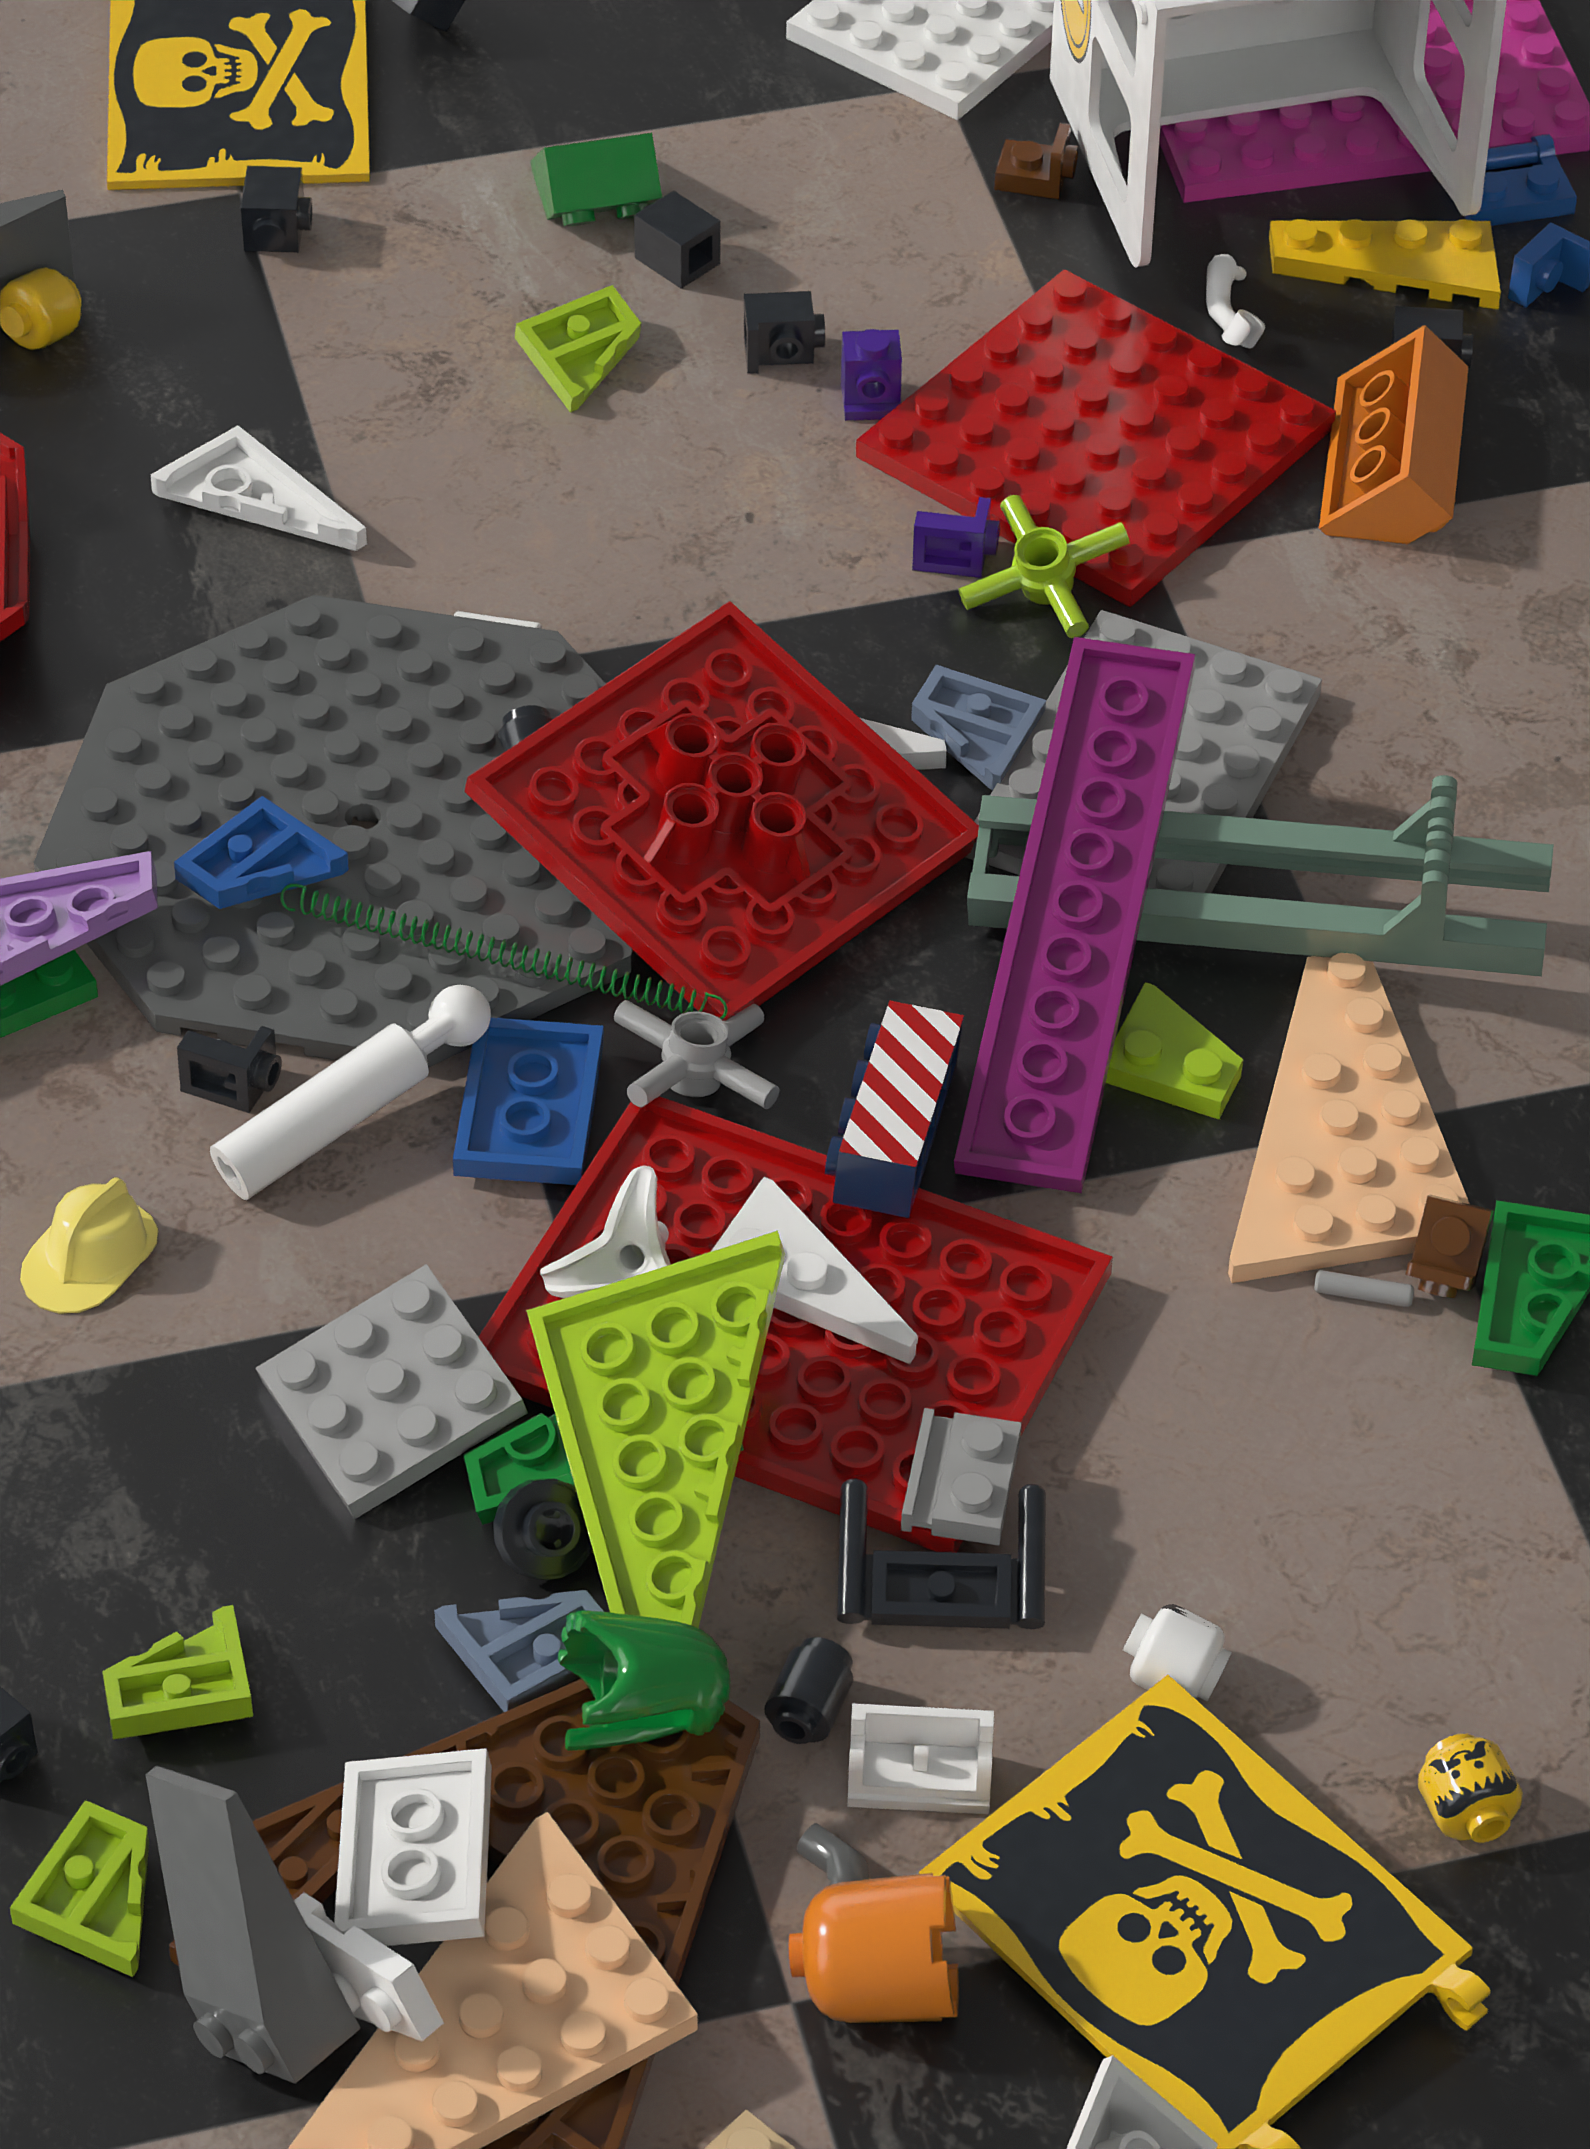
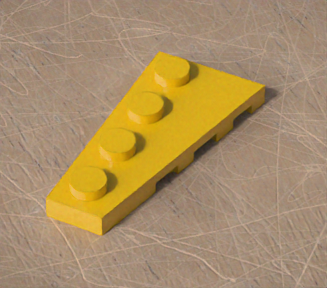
(1409, 252)

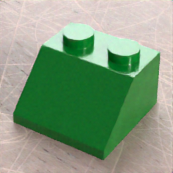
(597, 178)

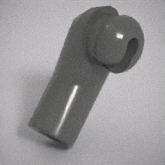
(832, 1855)

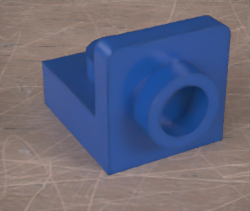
(1547, 259)

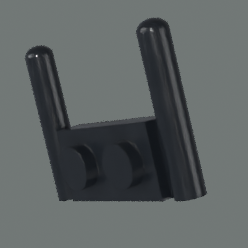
(941, 1586)

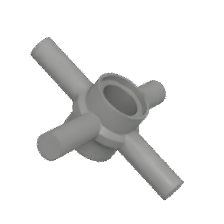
(695, 1055)

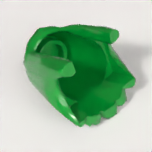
(645, 1678)

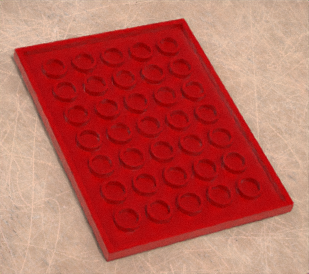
(977, 1289)

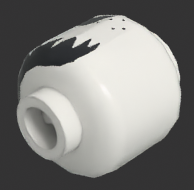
(1180, 1647)

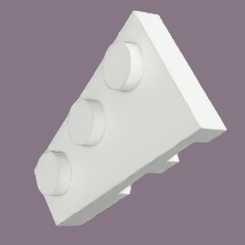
(371, 1976)

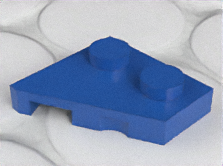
(258, 857)

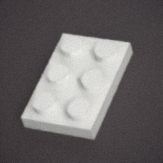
(415, 1847)

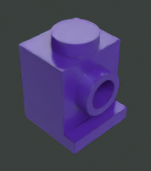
(870, 373)

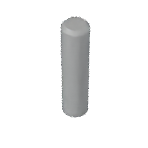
(1364, 1288)

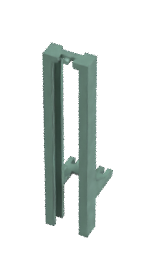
(1415, 851)

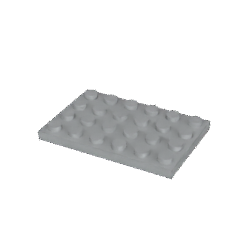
(1229, 749)

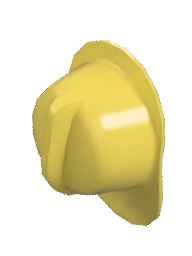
(88, 1249)

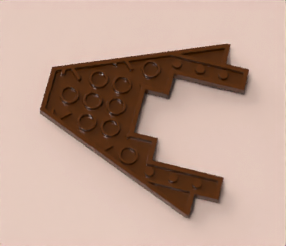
(637, 1814)

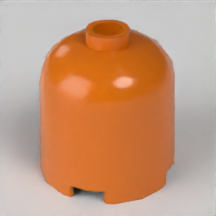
(878, 1950)

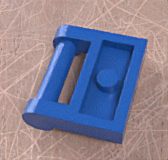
(1528, 191)

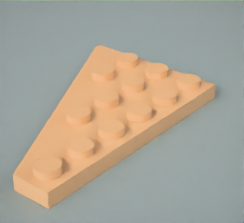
(528, 2015)

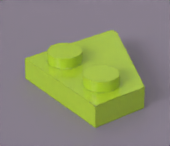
(579, 342)
(1173, 1057)
(181, 1682)
(91, 1889)

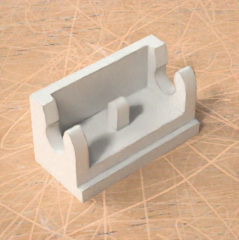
(920, 1758)

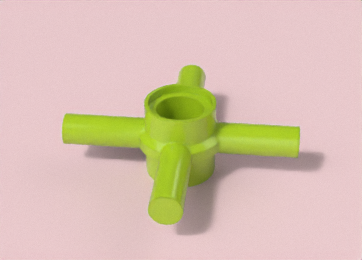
(1044, 566)

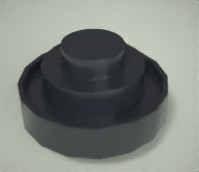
(542, 1529)

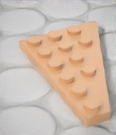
(1343, 1137)

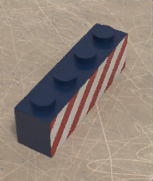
(895, 1108)

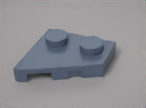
(977, 719)
(515, 1646)

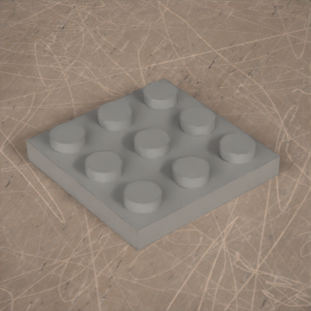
(391, 1391)

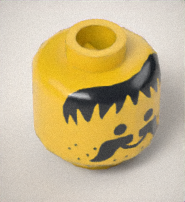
(1469, 1788)

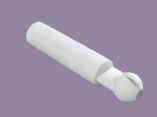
(345, 1093)

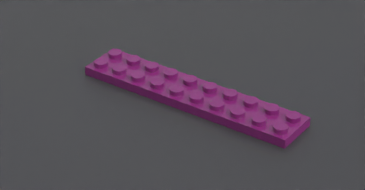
(1075, 916)

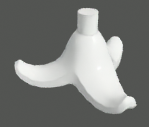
(628, 1246)

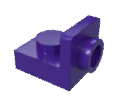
(955, 542)

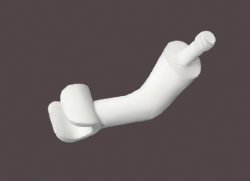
(1239, 327)

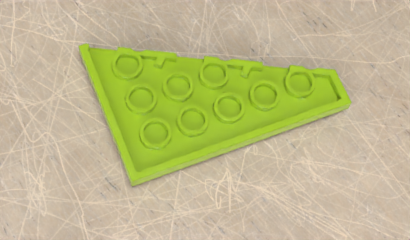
(654, 1414)

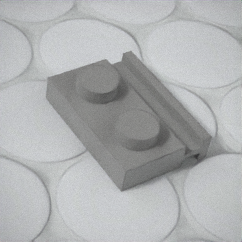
(961, 1476)

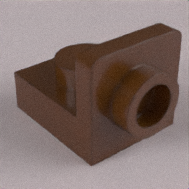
(1036, 167)
(1449, 1246)

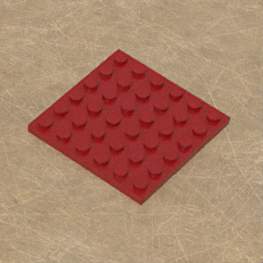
(1095, 426)

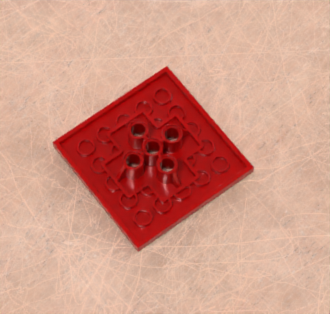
(724, 813)

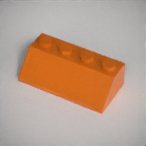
(1396, 443)

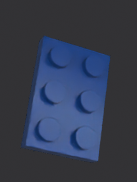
(529, 1102)

